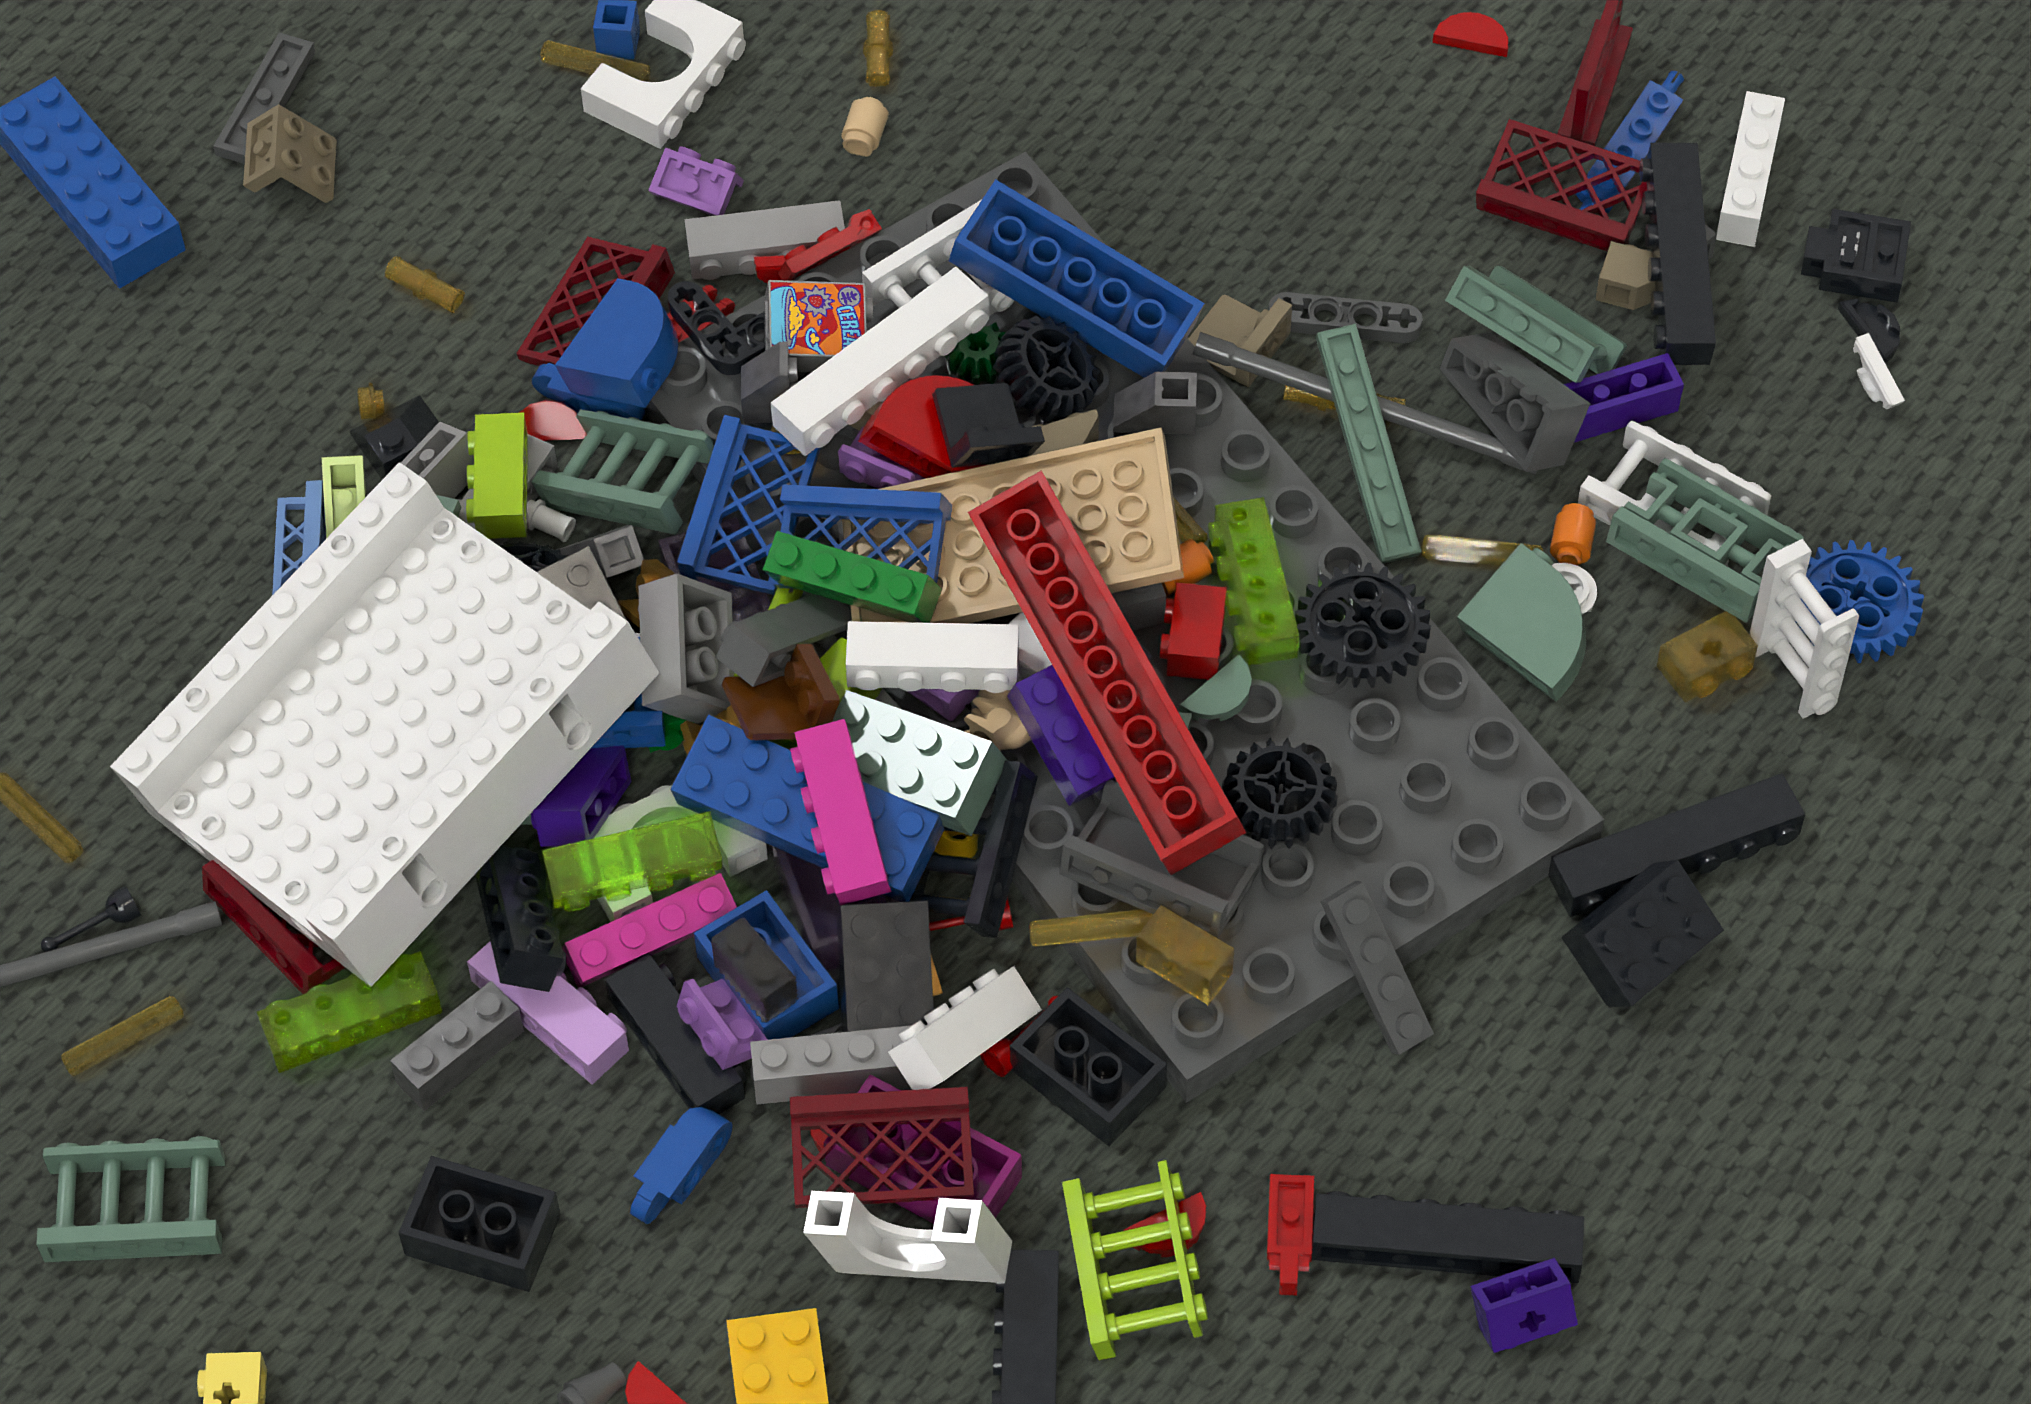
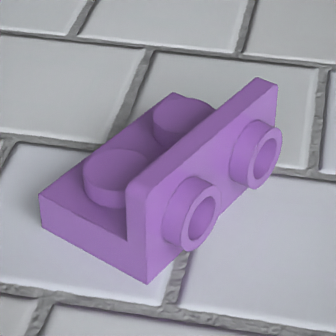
(694, 182)
(868, 466)
(719, 1021)

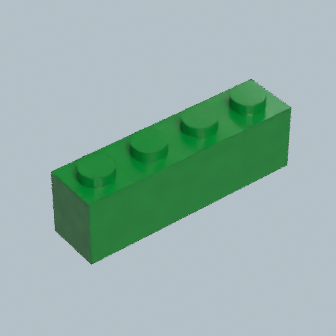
(852, 578)

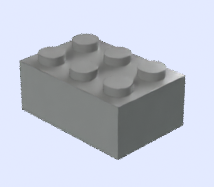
(682, 636)

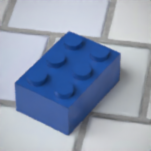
(815, 986)

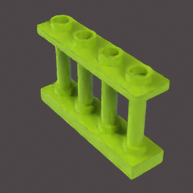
(1099, 1286)

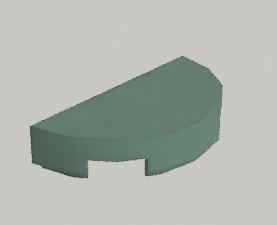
(1222, 694)

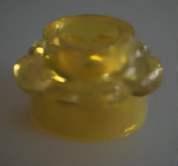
(370, 402)

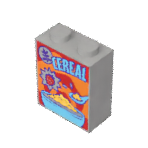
(815, 318)

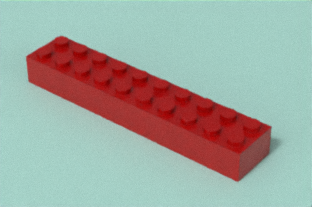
(1107, 673)

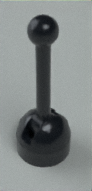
(119, 908)

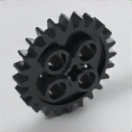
(1362, 625)

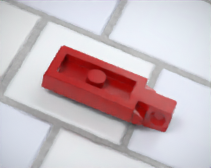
(831, 243)
(1290, 1228)

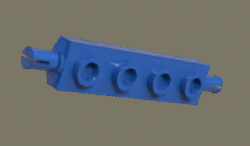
(1636, 132)

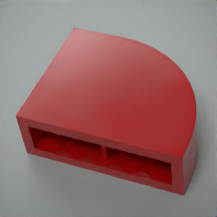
(909, 427)

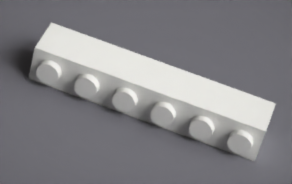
(880, 361)

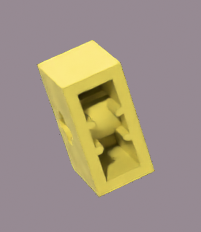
(233, 1377)

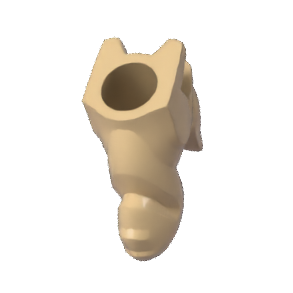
(997, 721)

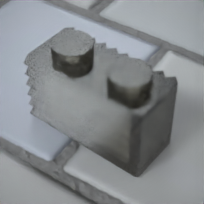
(754, 970)

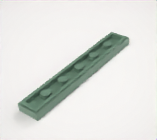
(1368, 444)

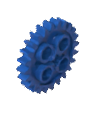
(1870, 573)

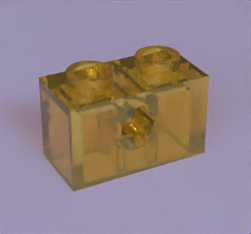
(1707, 656)
(1184, 955)

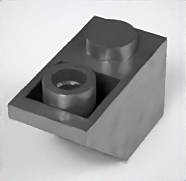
(765, 380)
(1157, 402)
(614, 550)

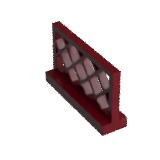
(1597, 76)
(1546, 212)
(654, 273)
(266, 931)
(883, 1109)

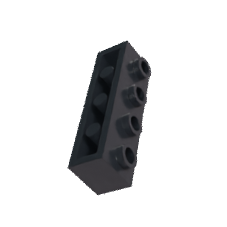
(520, 919)

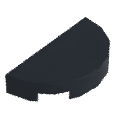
(1876, 321)

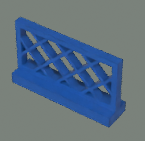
(873, 506)
(713, 507)

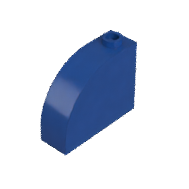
(622, 347)

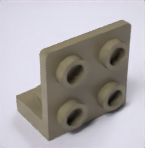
(291, 149)
(1247, 329)

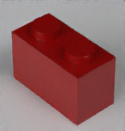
(1195, 631)

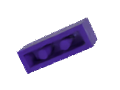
(1629, 394)
(1060, 735)
(583, 798)

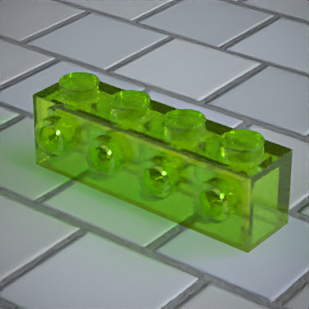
(1255, 581)
(632, 860)
(348, 1012)

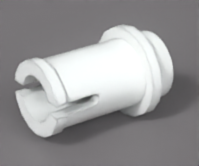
(549, 520)

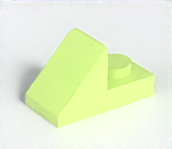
(342, 487)

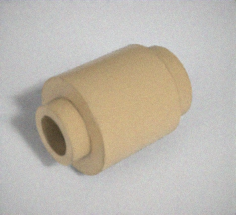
(864, 126)

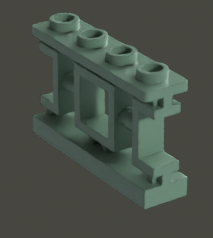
(1689, 560)

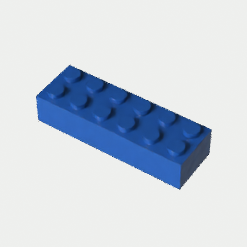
(88, 183)
(1075, 281)
(759, 794)

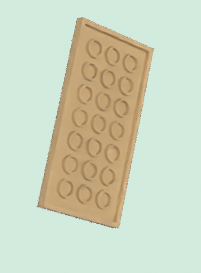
(1111, 492)

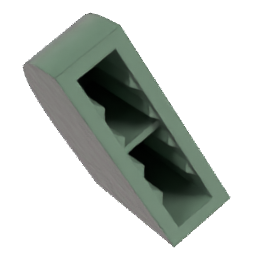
(1530, 621)

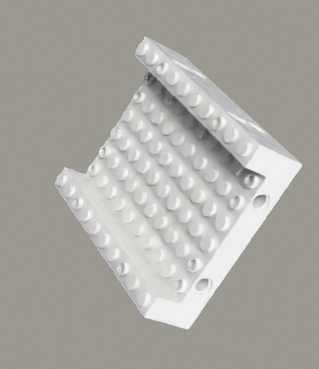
(384, 724)

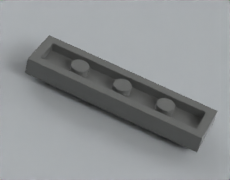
(269, 87)
(1377, 967)

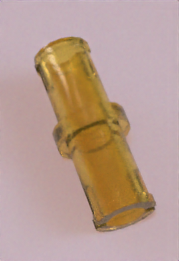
(877, 48)
(424, 284)

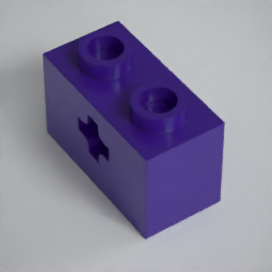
(1524, 1305)

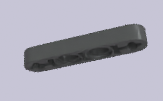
(1346, 310)

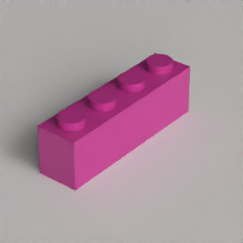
(841, 812)
(647, 930)

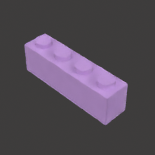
(562, 1019)

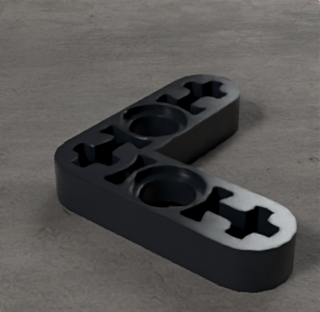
(737, 339)

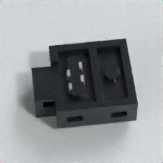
(1858, 255)

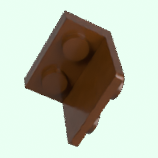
(787, 703)

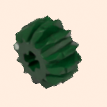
(974, 356)

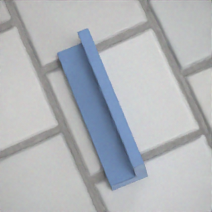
(310, 532)

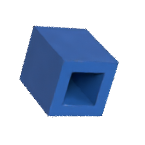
(617, 28)

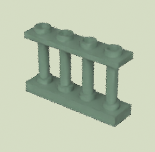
(1535, 322)
(627, 502)
(138, 1240)

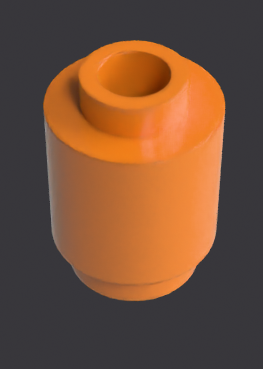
(1573, 534)
(1196, 565)

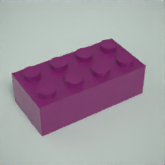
(994, 1166)

